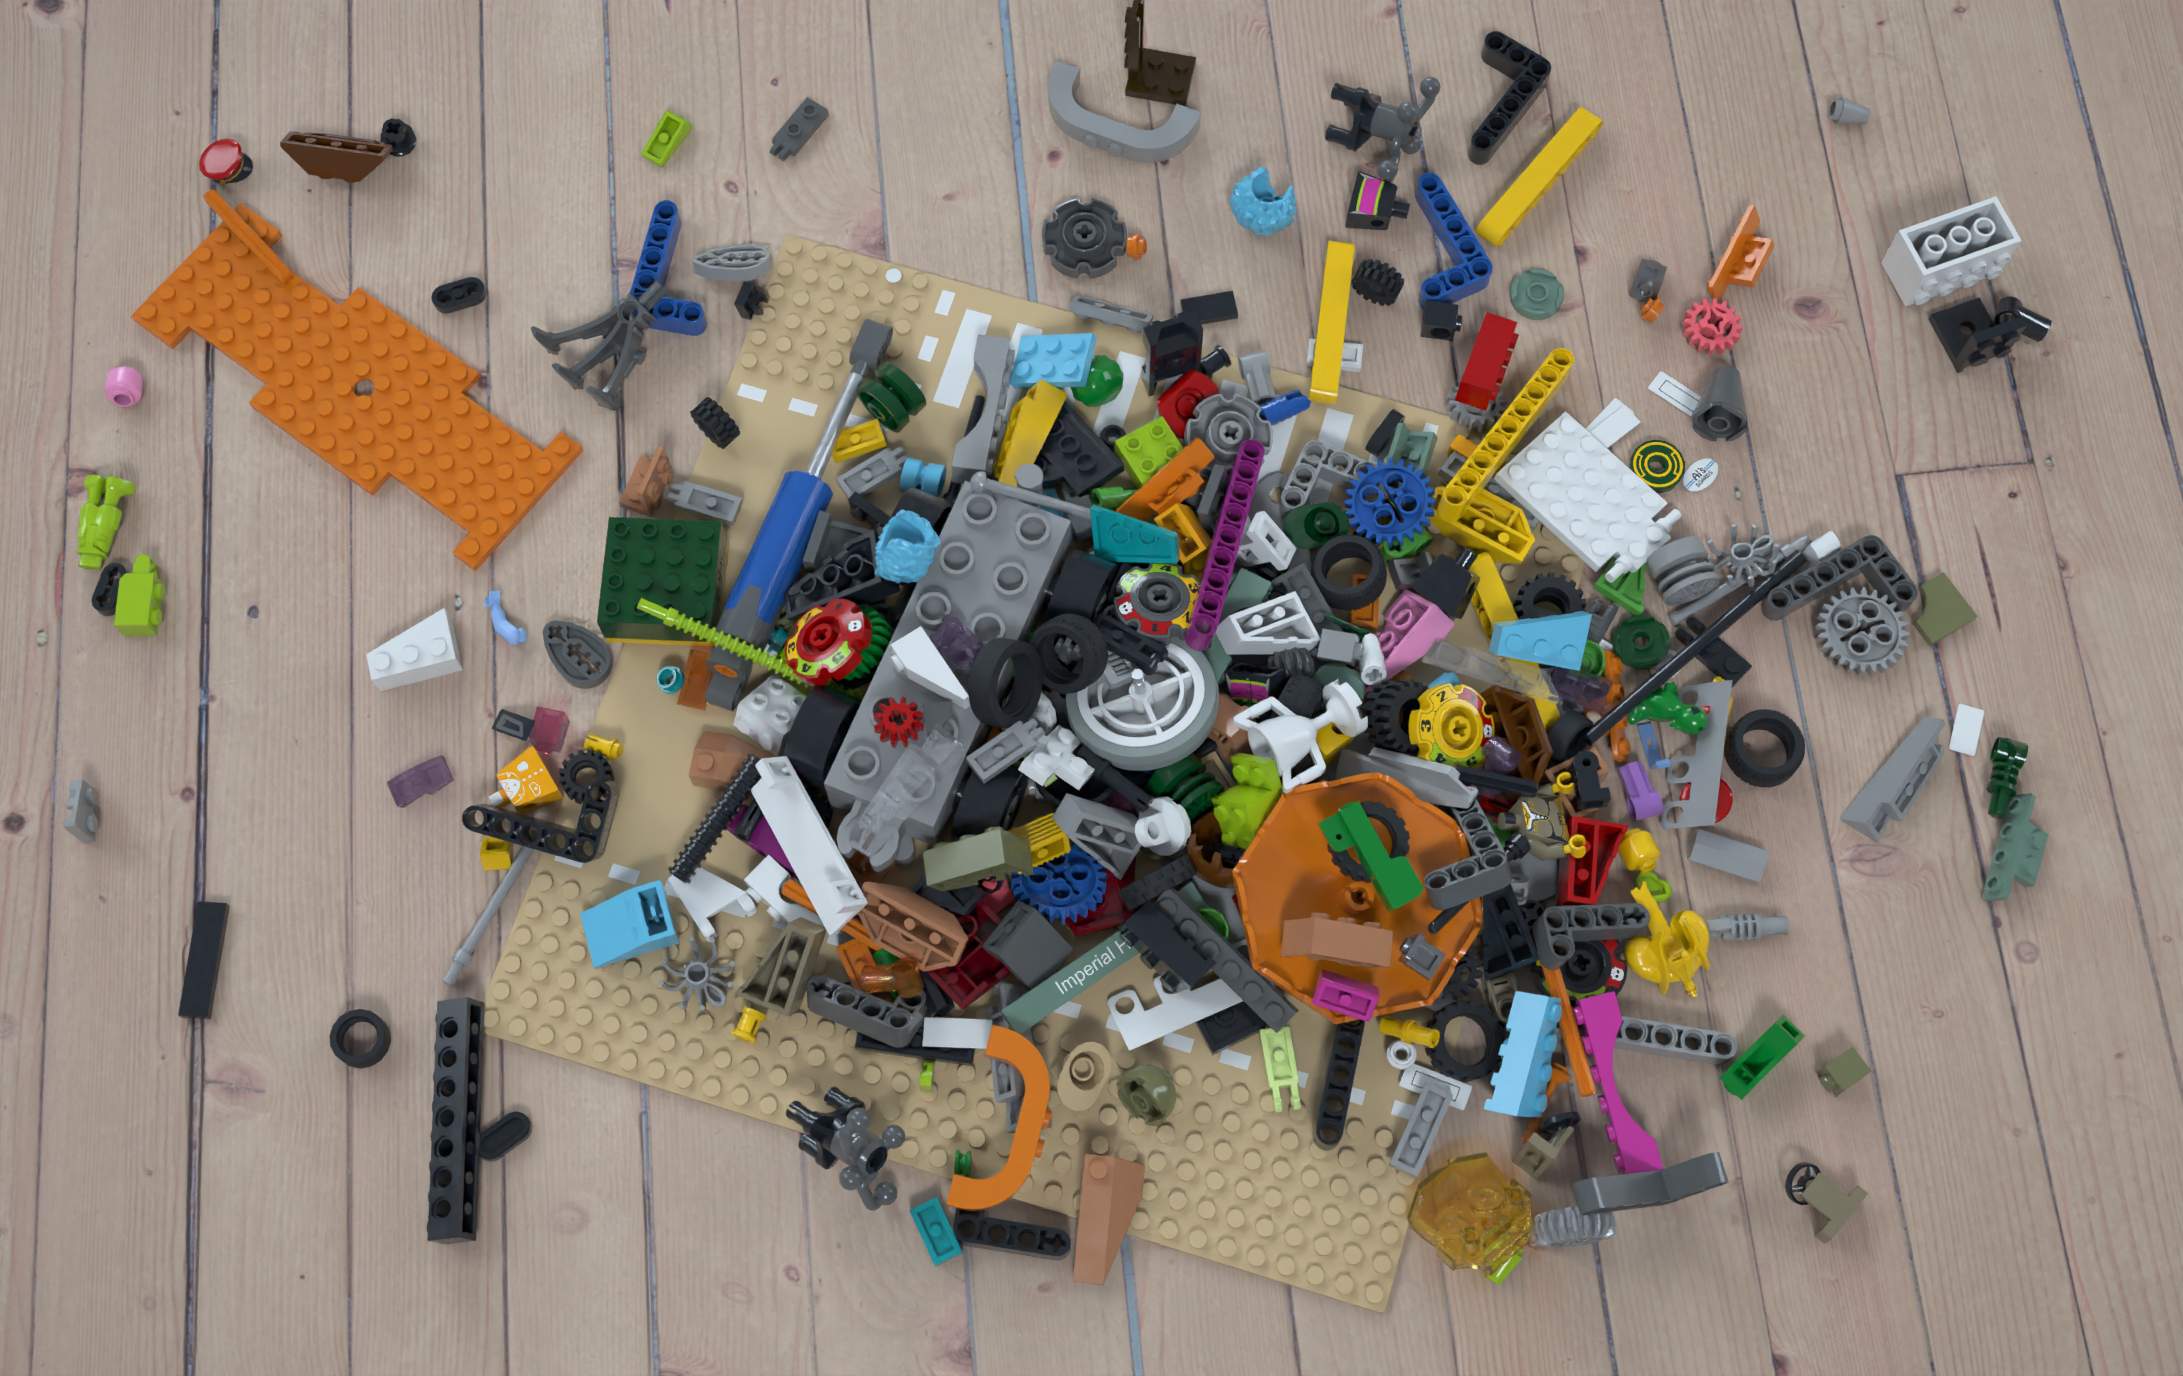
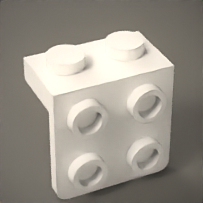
(769, 713)

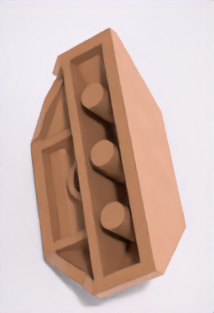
(911, 926)

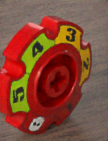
(828, 642)

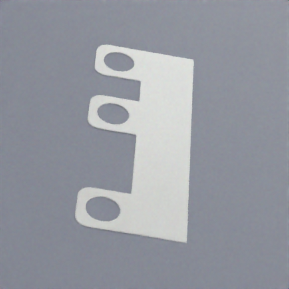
(1175, 1012)

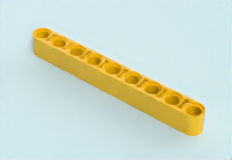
(1505, 435)

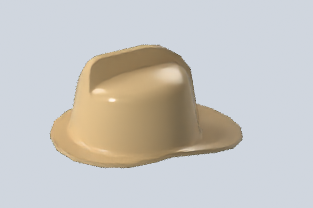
(1083, 1075)

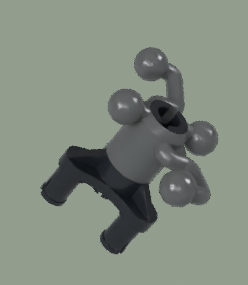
(1383, 121)
(845, 1138)

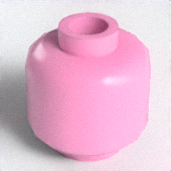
(123, 386)

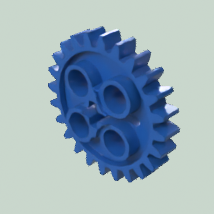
(1413, 491)
(1063, 882)

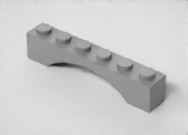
(991, 367)

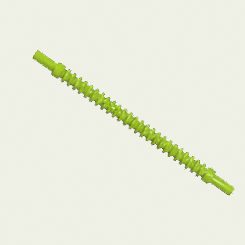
(671, 617)

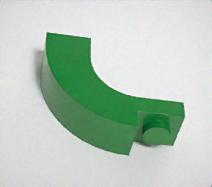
(1761, 1057)

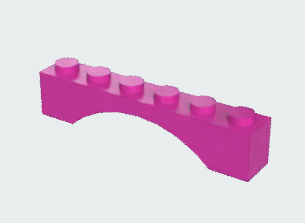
(1601, 1023)

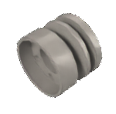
(1682, 571)

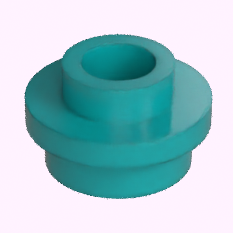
(777, 640)
(664, 677)

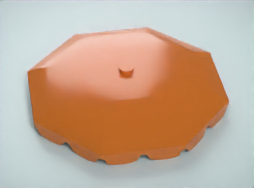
(1291, 875)

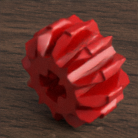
(907, 714)

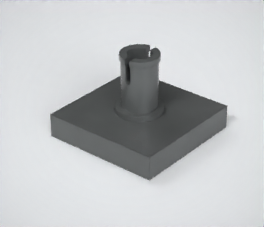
(1210, 499)

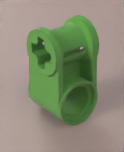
(1408, 549)

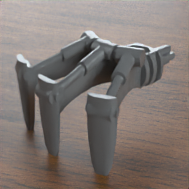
(615, 329)

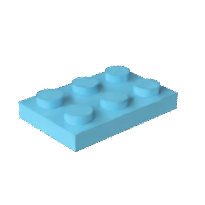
(1057, 359)

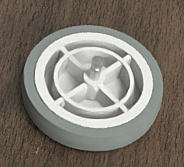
(1152, 717)

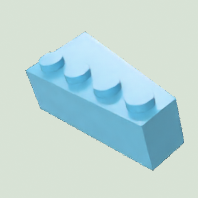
(1526, 1056)

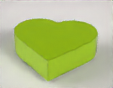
(1658, 888)

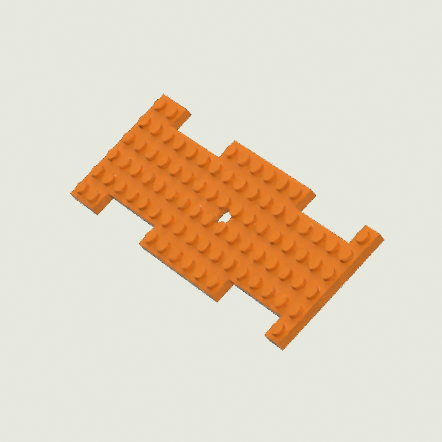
(316, 354)

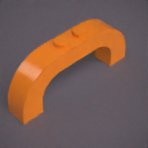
(986, 1193)

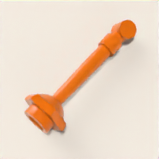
(1559, 1076)

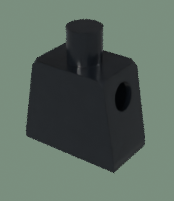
(1449, 582)

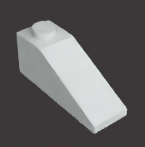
(925, 666)

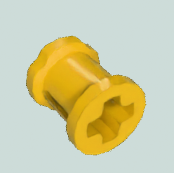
(748, 1025)

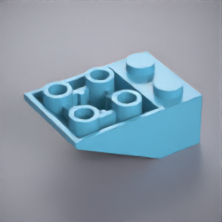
(630, 925)

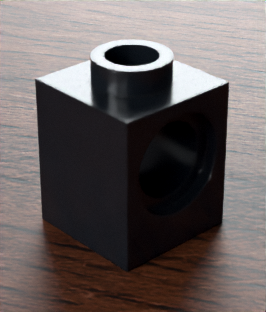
(1440, 320)

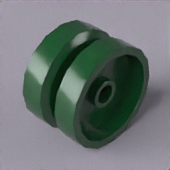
(891, 397)

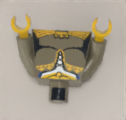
(1544, 822)

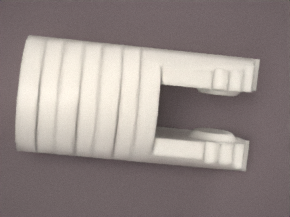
(1372, 661)

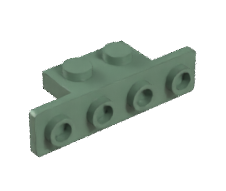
(2016, 851)

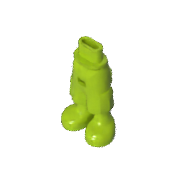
(100, 523)

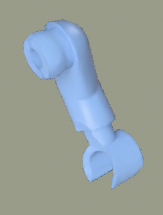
(501, 625)

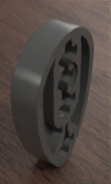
(568, 664)

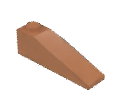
(718, 758)
(1107, 1205)

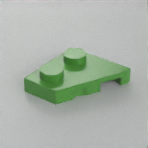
(1625, 590)

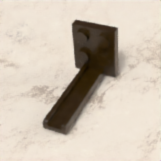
(1151, 72)

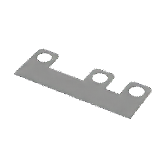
(1706, 763)

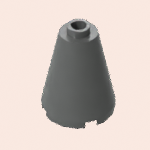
(1721, 406)

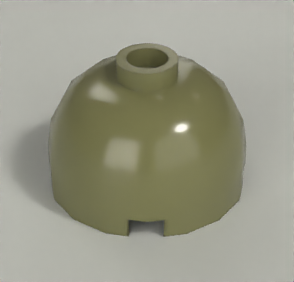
(1148, 1093)

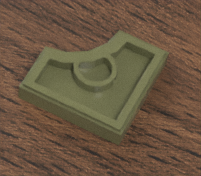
(1943, 610)

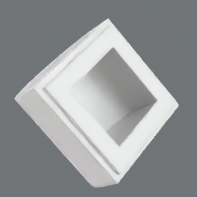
(1822, 548)

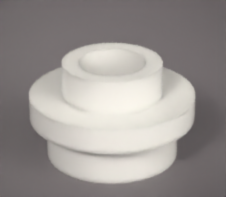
(1410, 1051)

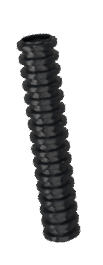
(716, 820)

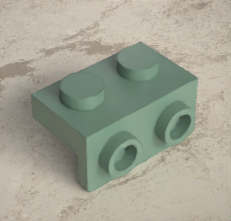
(1412, 447)

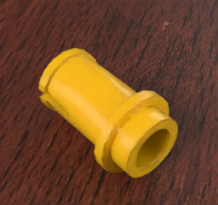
(605, 746)

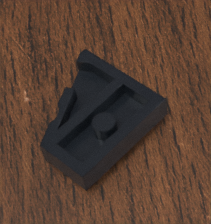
(956, 900)

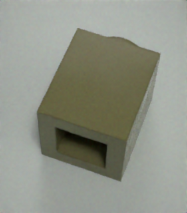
(1843, 1072)

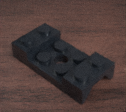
(1171, 348)

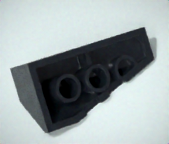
(845, 576)

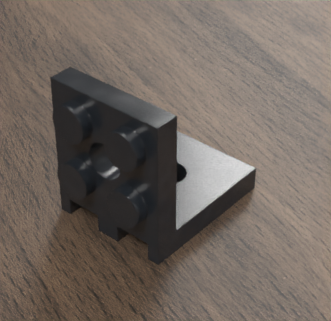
(1986, 338)

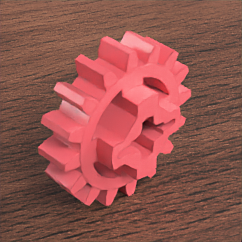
(1711, 327)

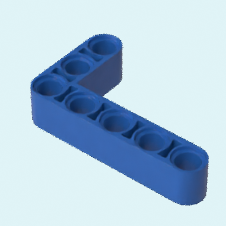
(1453, 243)
(647, 274)

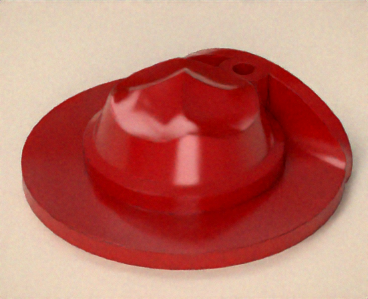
(1182, 397)

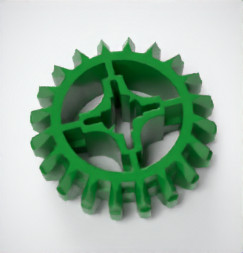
(879, 642)

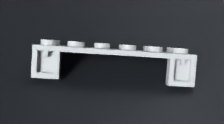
(807, 843)

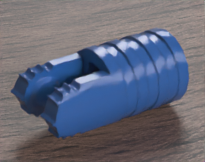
(1284, 407)

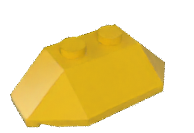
(1489, 527)

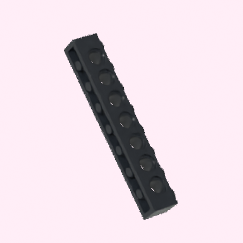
(456, 1121)

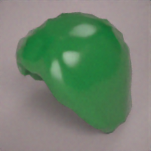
(1102, 384)

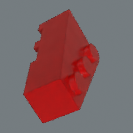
(1583, 878)

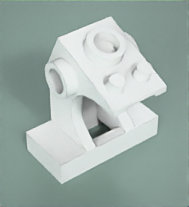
(1256, 548)

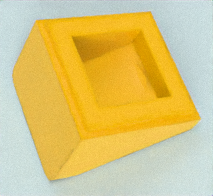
(496, 854)

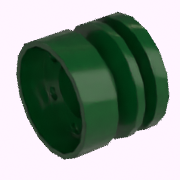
(1187, 785)

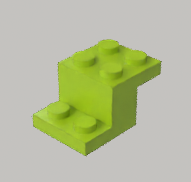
(1248, 803)

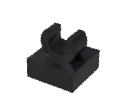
(748, 300)

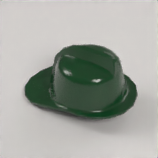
(1315, 524)

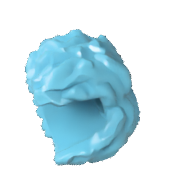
(1258, 207)
(906, 548)

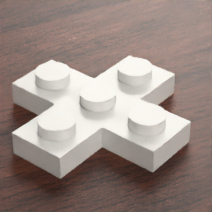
(1056, 757)

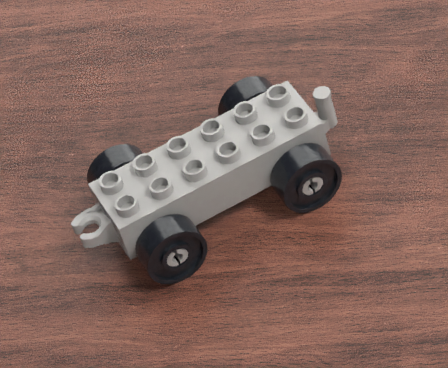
(997, 577)

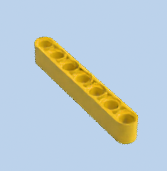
(1539, 177)
(1331, 323)
(1494, 606)

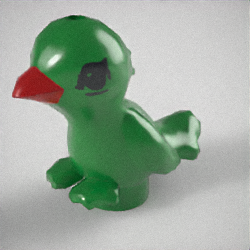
(1666, 707)

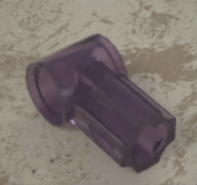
(1500, 759)

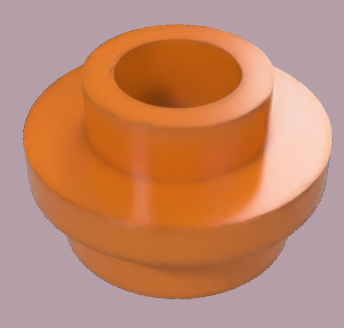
(1136, 246)
(1651, 309)

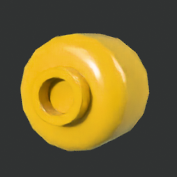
(1639, 851)

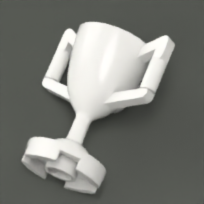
(1292, 736)

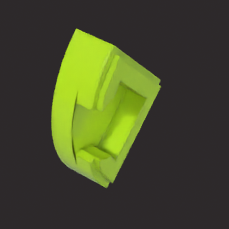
(927, 1076)

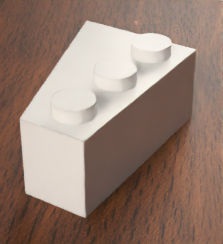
(1269, 628)
(416, 654)

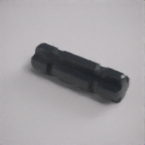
(1228, 852)

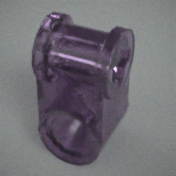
(954, 640)

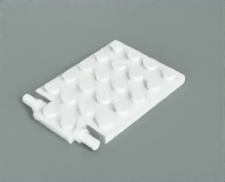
(1588, 498)

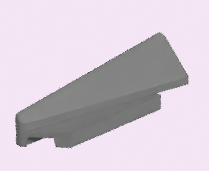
(1426, 779)
(1898, 781)

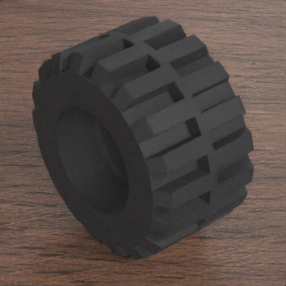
(1550, 590)
(1384, 710)

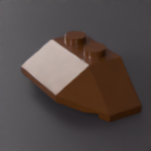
(335, 155)
(1521, 726)

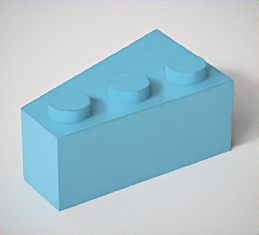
(1544, 640)

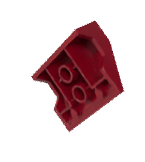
(976, 968)

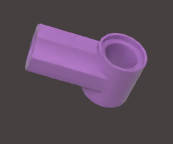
(1641, 798)

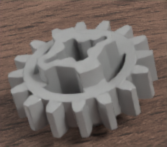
(1474, 416)

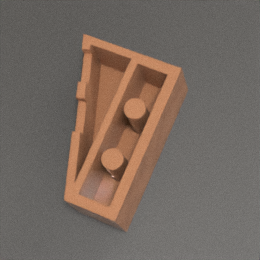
(1337, 941)

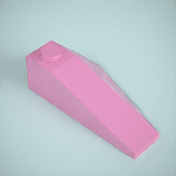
(1409, 632)

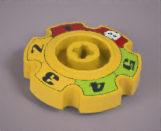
(1451, 726)

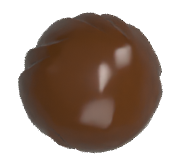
(1208, 866)

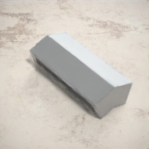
(1728, 855)

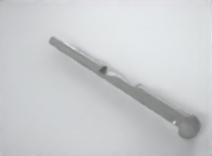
(980, 482)

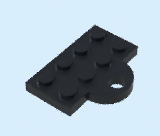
(1076, 455)

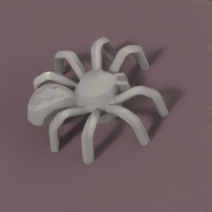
(1745, 554)
(699, 976)

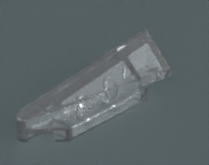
(1493, 670)

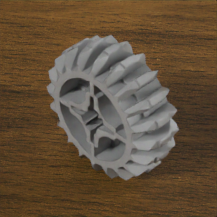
(1568, 1228)

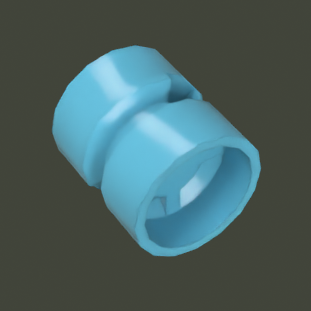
(923, 477)

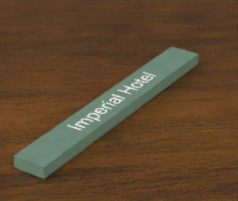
(1078, 975)

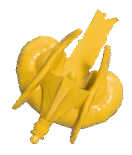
(1671, 951)

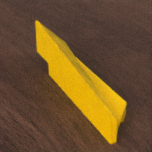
(1027, 429)

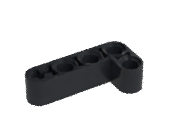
(1013, 1231)

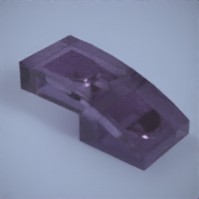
(420, 780)

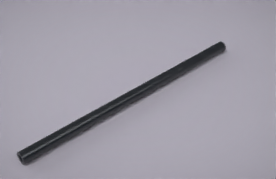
(1693, 649)

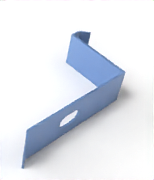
(1652, 752)

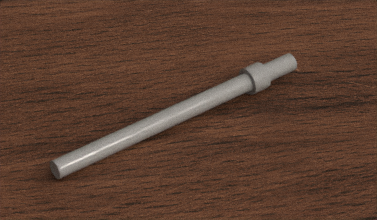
(1784, 553)
(463, 956)

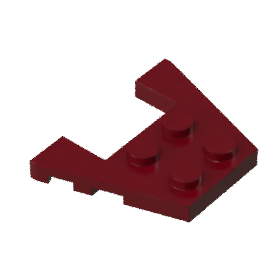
(1111, 910)

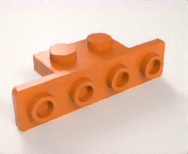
(1743, 257)
(1171, 484)
(1619, 742)

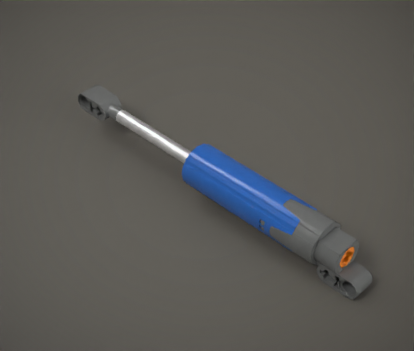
(784, 536)

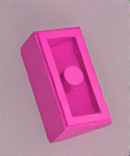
(1345, 995)

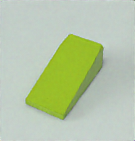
(666, 138)

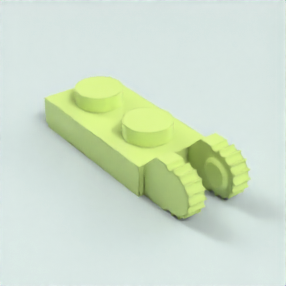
(1280, 1065)

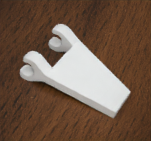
(708, 896)

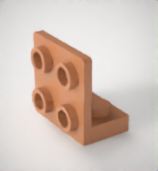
(647, 483)

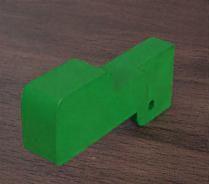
(1393, 877)

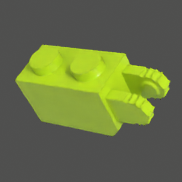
(140, 599)

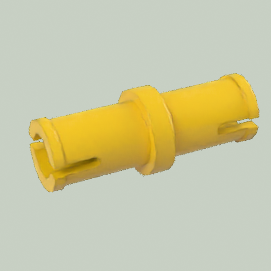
(1409, 1031)

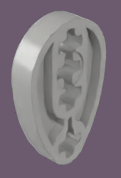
(733, 263)

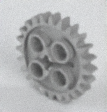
(1849, 610)

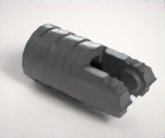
(1599, 624)

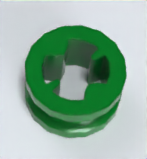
(963, 1163)

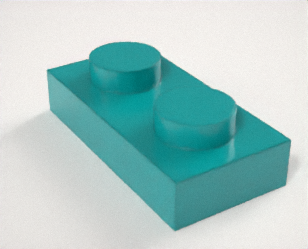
(936, 1231)

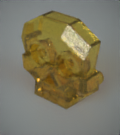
(1455, 1196)

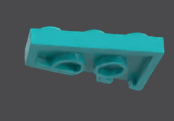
(1131, 540)

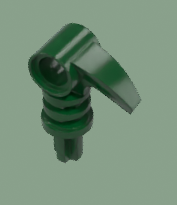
(2008, 758)

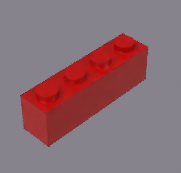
(1486, 362)

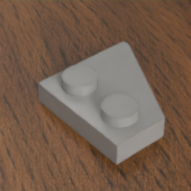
(83, 821)

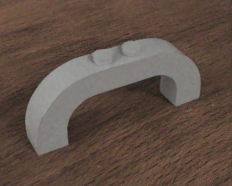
(1114, 136)

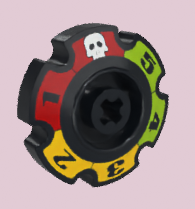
(1601, 972)

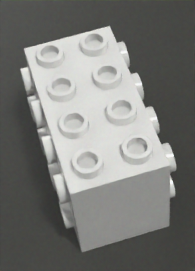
(1951, 251)

